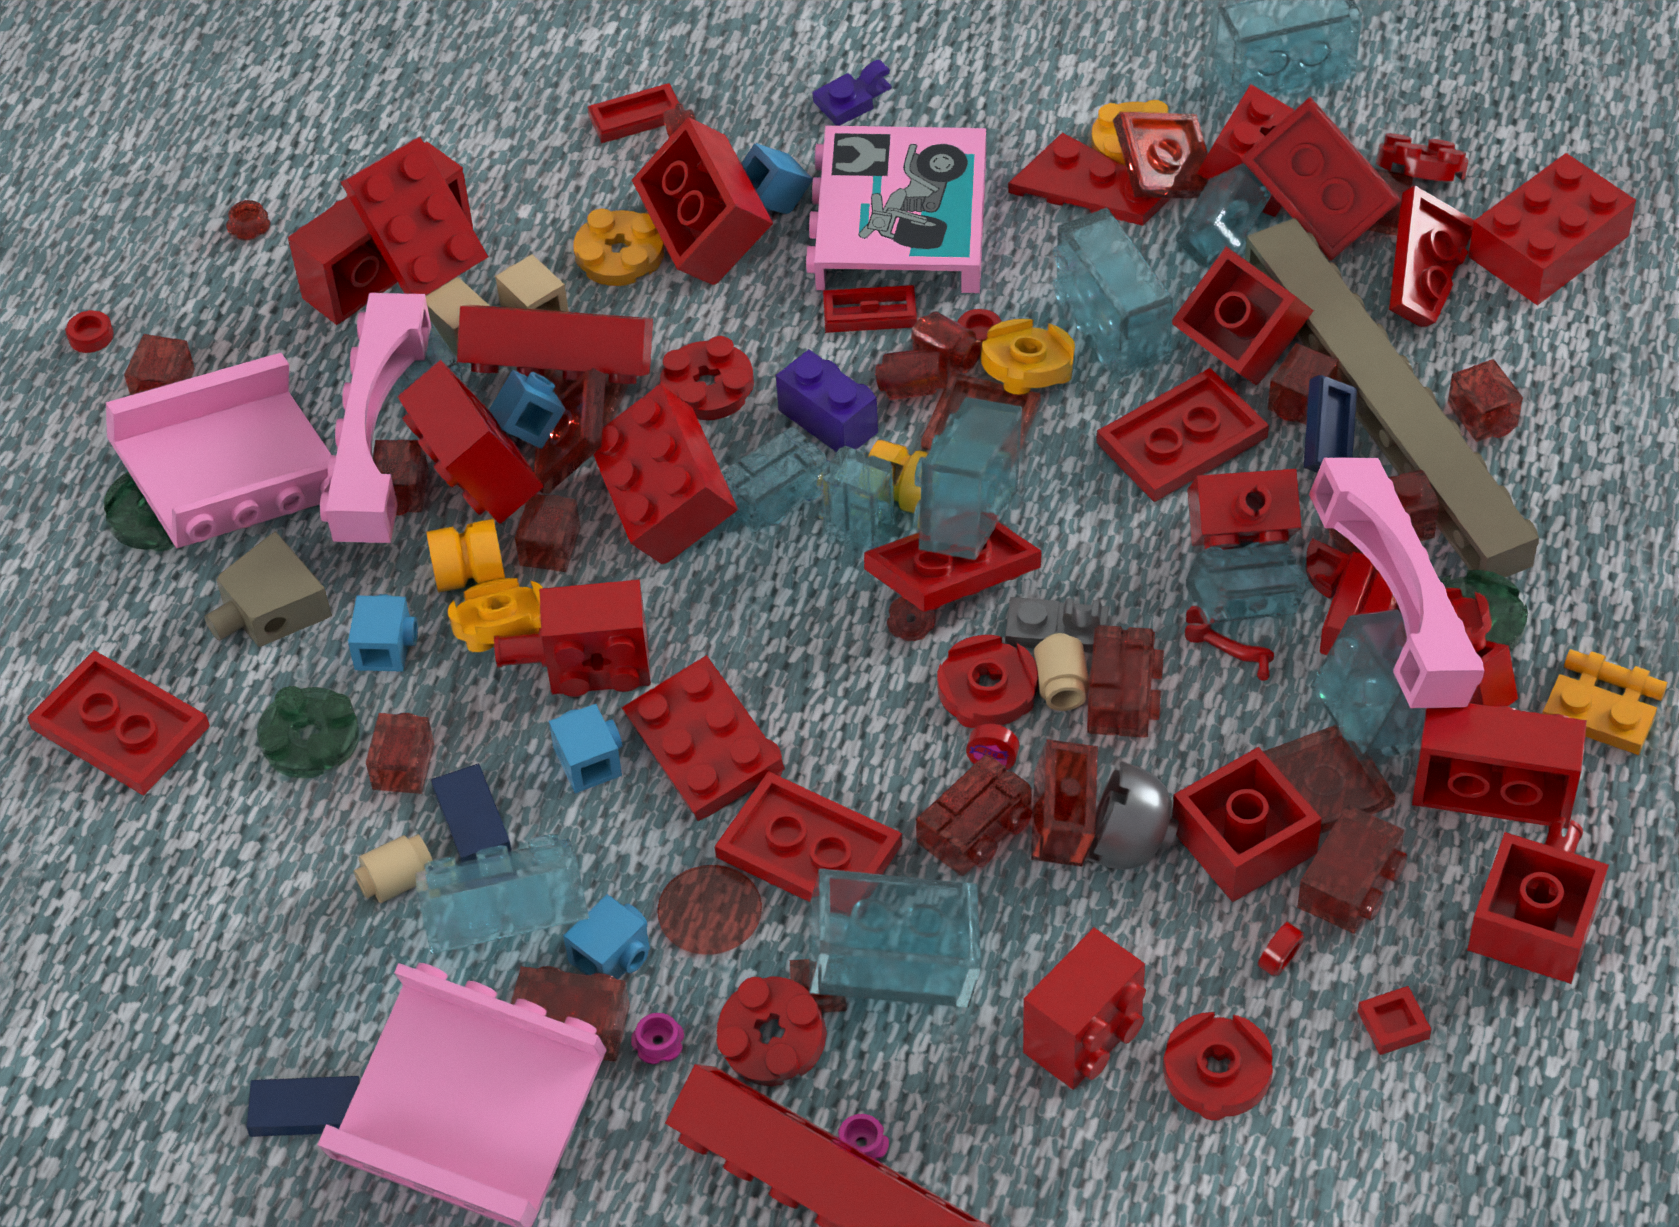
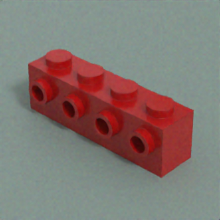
(554, 341)

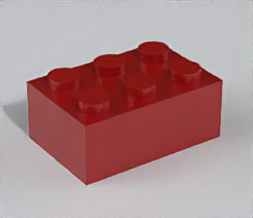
(701, 201)
(1551, 228)
(468, 444)
(662, 475)
(1500, 763)

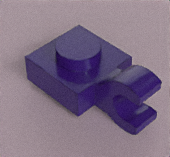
(849, 98)

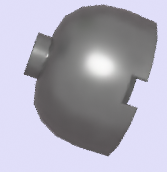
(1132, 819)

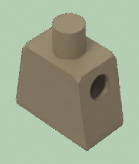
(268, 595)

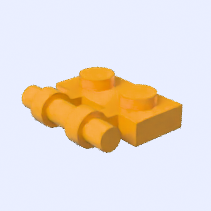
(1609, 716)

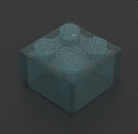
(1362, 691)

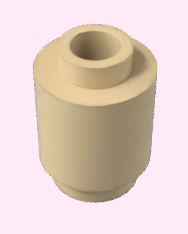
(1062, 671)
(392, 867)

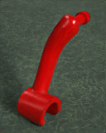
(1243, 652)

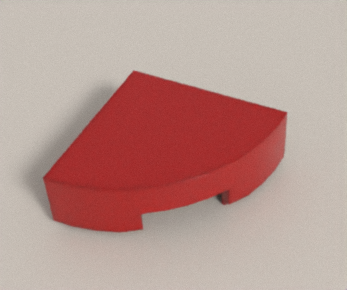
(1325, 567)

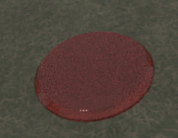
(709, 909)

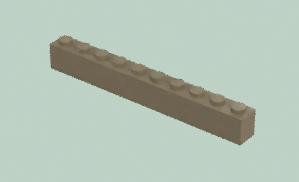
(1395, 406)

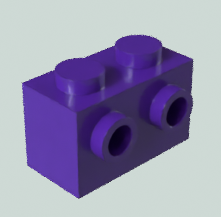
(827, 402)

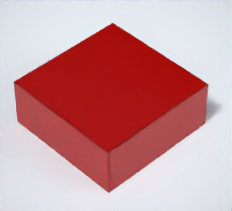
(1394, 1020)

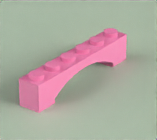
(391, 338)
(1438, 659)

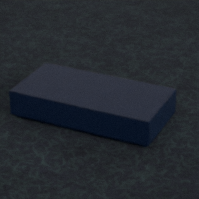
(1329, 421)
(469, 812)
(298, 1105)

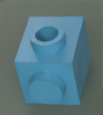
(776, 178)
(527, 407)
(381, 633)
(586, 747)
(609, 941)

